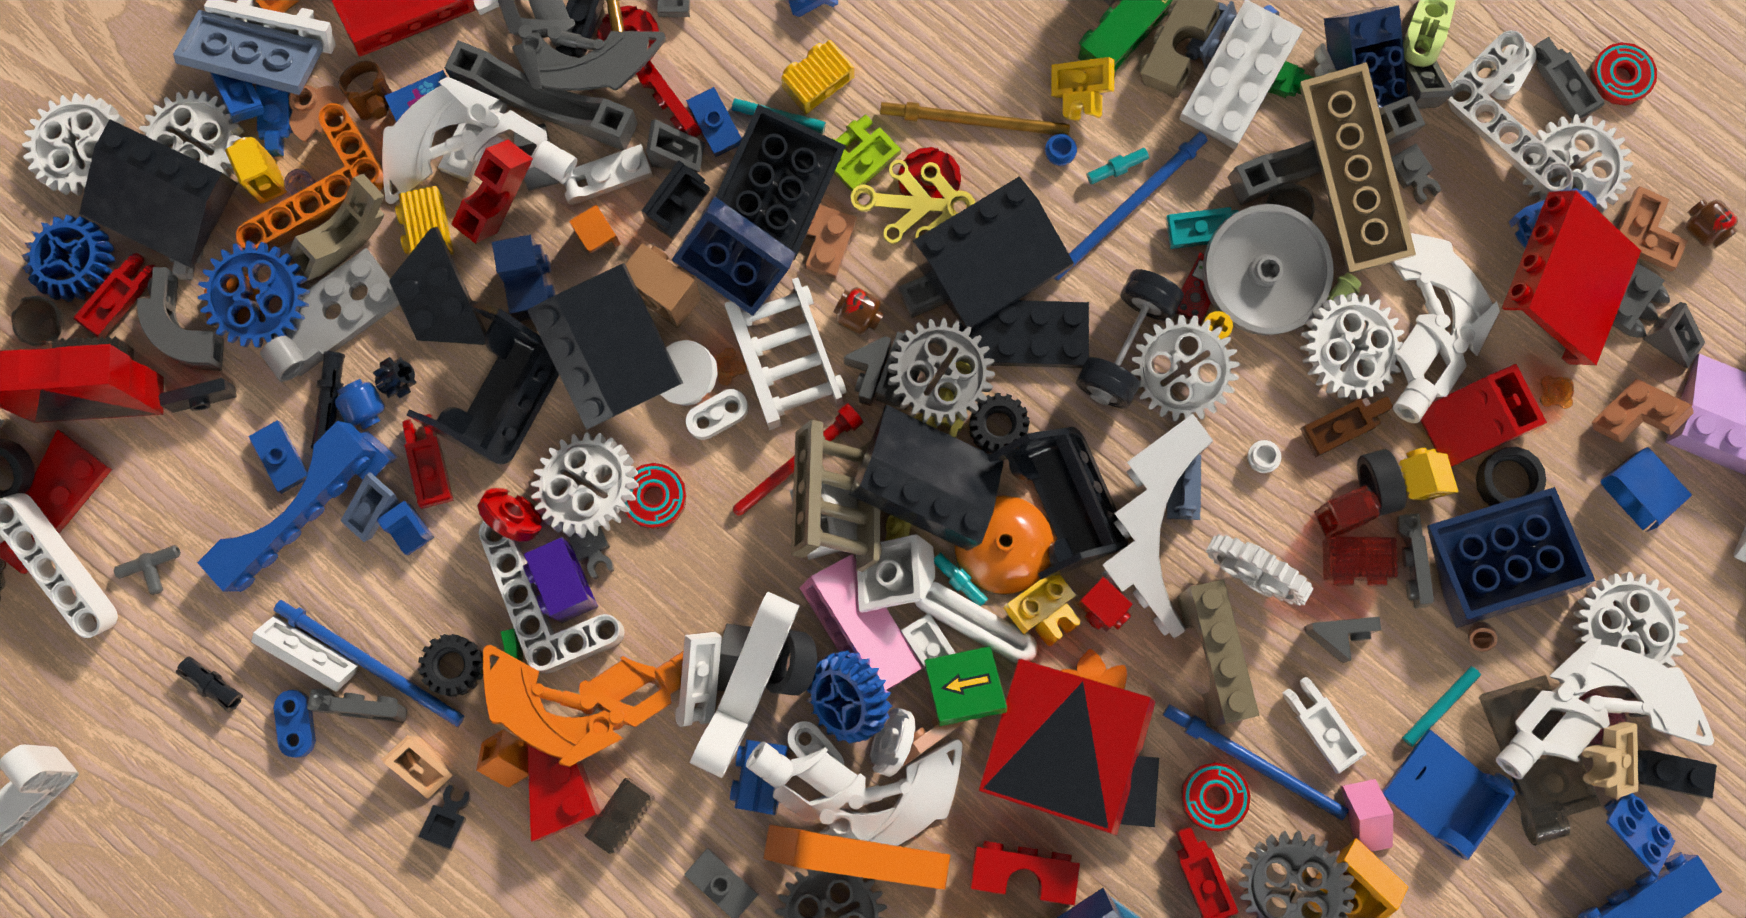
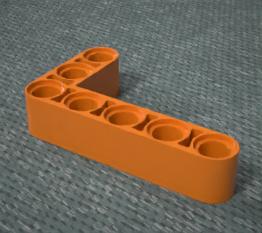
(321, 191)
(856, 857)

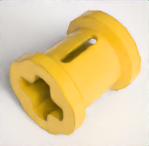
(1221, 320)

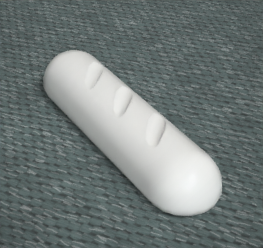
(978, 623)

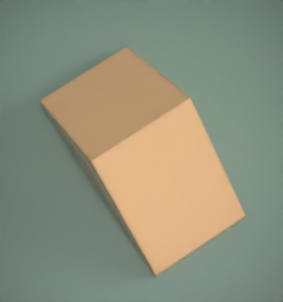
(418, 765)

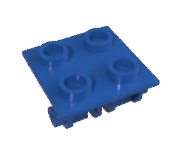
(1640, 831)

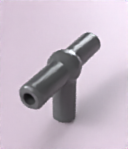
(147, 563)

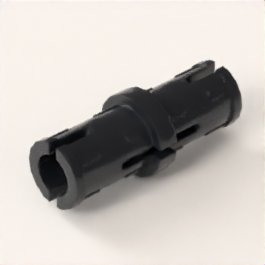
(209, 684)

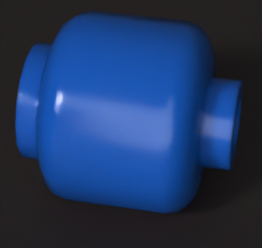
(360, 404)

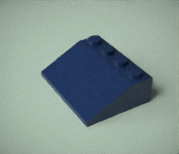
(1508, 557)

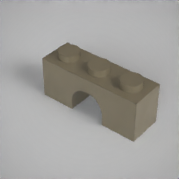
(1166, 68)

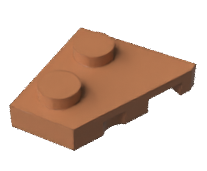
(925, 740)

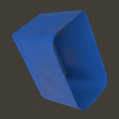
(1646, 489)

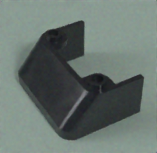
(507, 397)
(1071, 495)

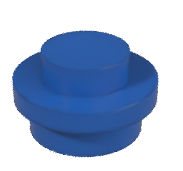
(1060, 149)

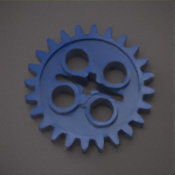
(226, 305)

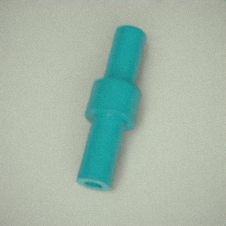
(1117, 166)
(960, 579)

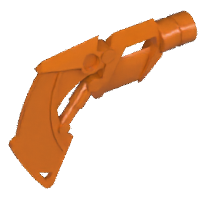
(516, 697)

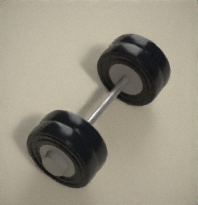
(1151, 297)

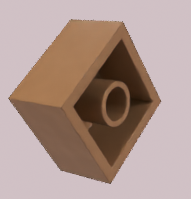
(662, 286)

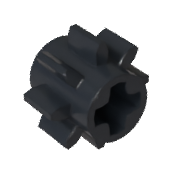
(394, 377)

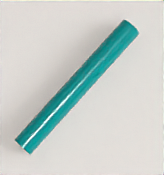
(749, 108)
(1441, 706)

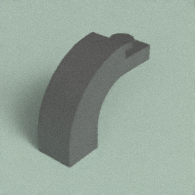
(159, 322)

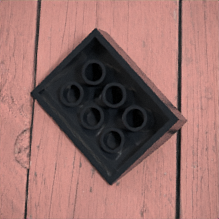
(780, 176)
(154, 193)
(991, 253)
(605, 346)
(928, 479)

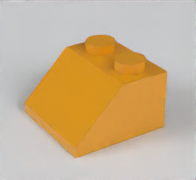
(1376, 886)

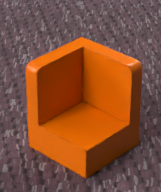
(593, 229)
(503, 758)

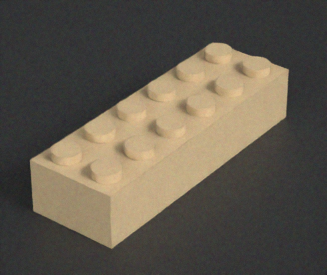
(1357, 168)

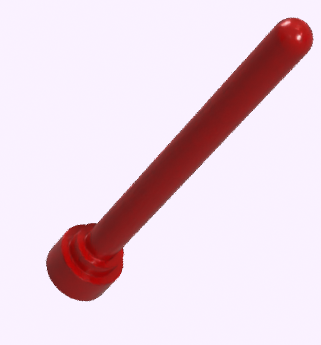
(845, 421)

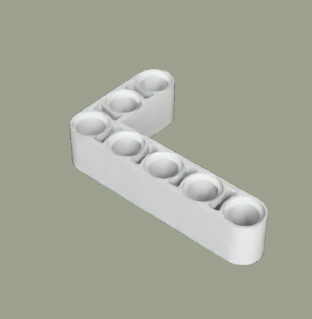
(1503, 122)
(69, 571)
(522, 612)
(745, 685)
(35, 778)

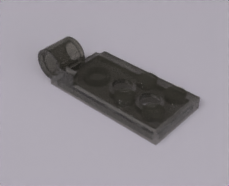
(1553, 784)

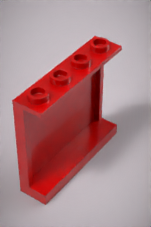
(385, 22)
(1573, 275)

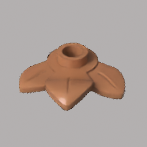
(304, 118)

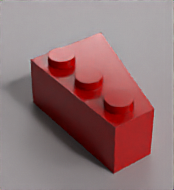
(557, 795)

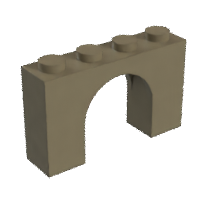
(1230, 691)

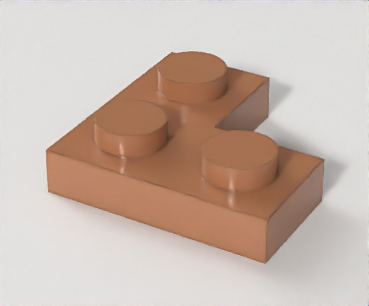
(1641, 227)
(832, 236)
(1641, 404)

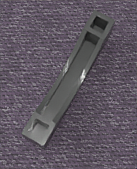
(580, 113)
(1301, 162)

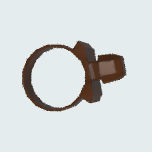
(371, 102)

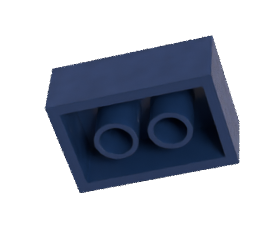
(733, 256)

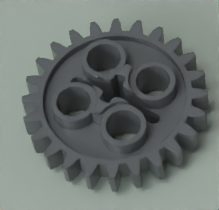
(1296, 857)
(818, 886)

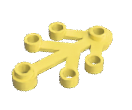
(919, 202)

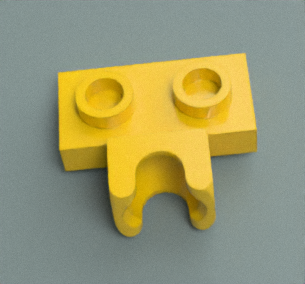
(1081, 85)
(1046, 608)

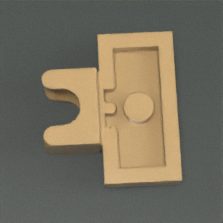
(1615, 761)

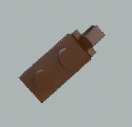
(1344, 424)

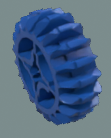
(50, 260)
(849, 697)

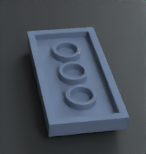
(248, 52)

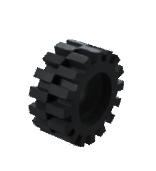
(998, 404)
(436, 651)

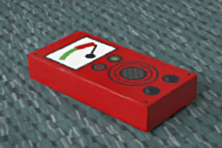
(1195, 296)

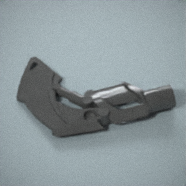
(607, 65)

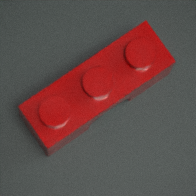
(502, 173)
(1055, 875)

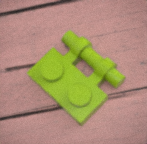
(868, 157)

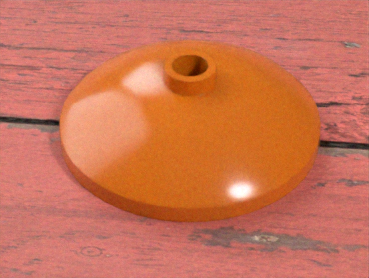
(1012, 567)

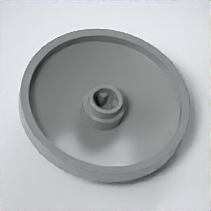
(1268, 269)

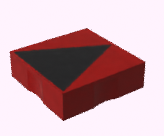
(77, 384)
(1067, 746)

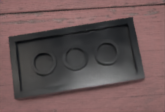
(1036, 334)

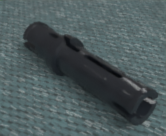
(328, 387)

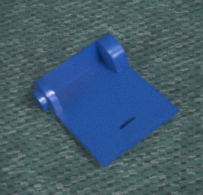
(1449, 796)

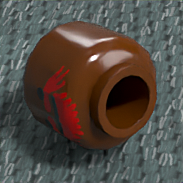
(1711, 223)
(858, 311)

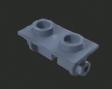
(1207, 49)
(1186, 495)

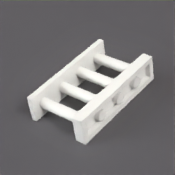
(764, 377)

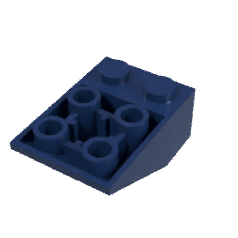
(1374, 39)

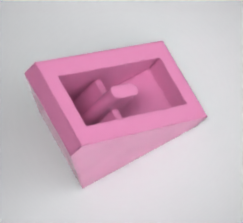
(1369, 814)

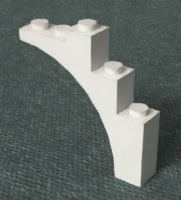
(1139, 563)

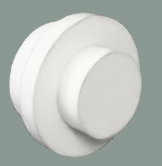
(1264, 456)

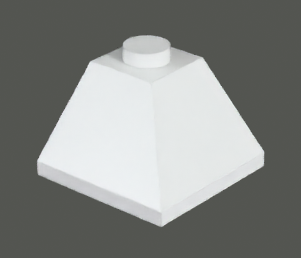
(899, 576)

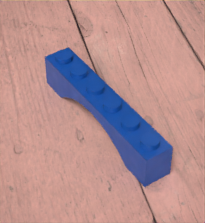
(334, 462)

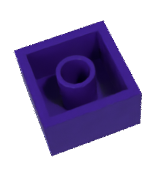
(559, 580)

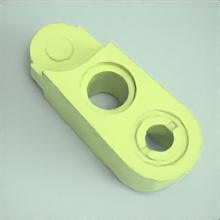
(1428, 31)

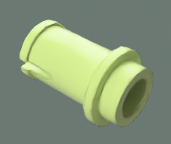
(1346, 285)

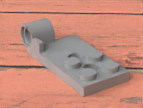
(304, 348)

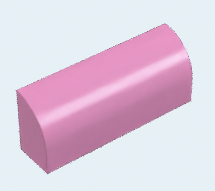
(871, 633)

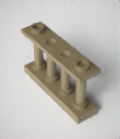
(809, 504)

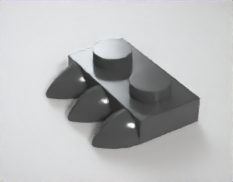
(1636, 303)

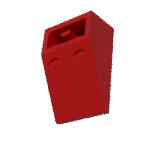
(1482, 416)

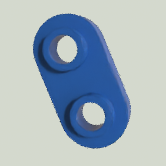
(296, 722)

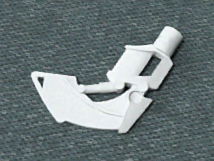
(409, 147)
(1472, 322)
(1661, 694)
(923, 797)

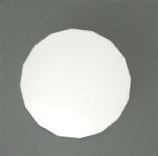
(696, 370)
(893, 742)

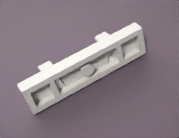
(303, 21)

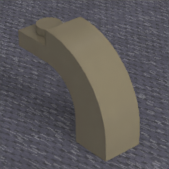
(342, 234)

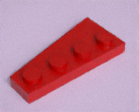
(61, 486)

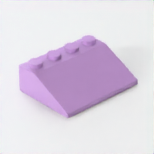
(1719, 415)

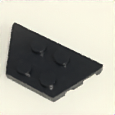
(435, 295)

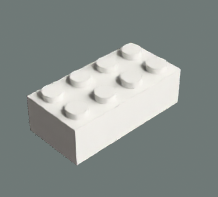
(1240, 74)

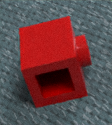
(1105, 606)

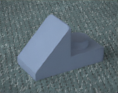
(367, 505)

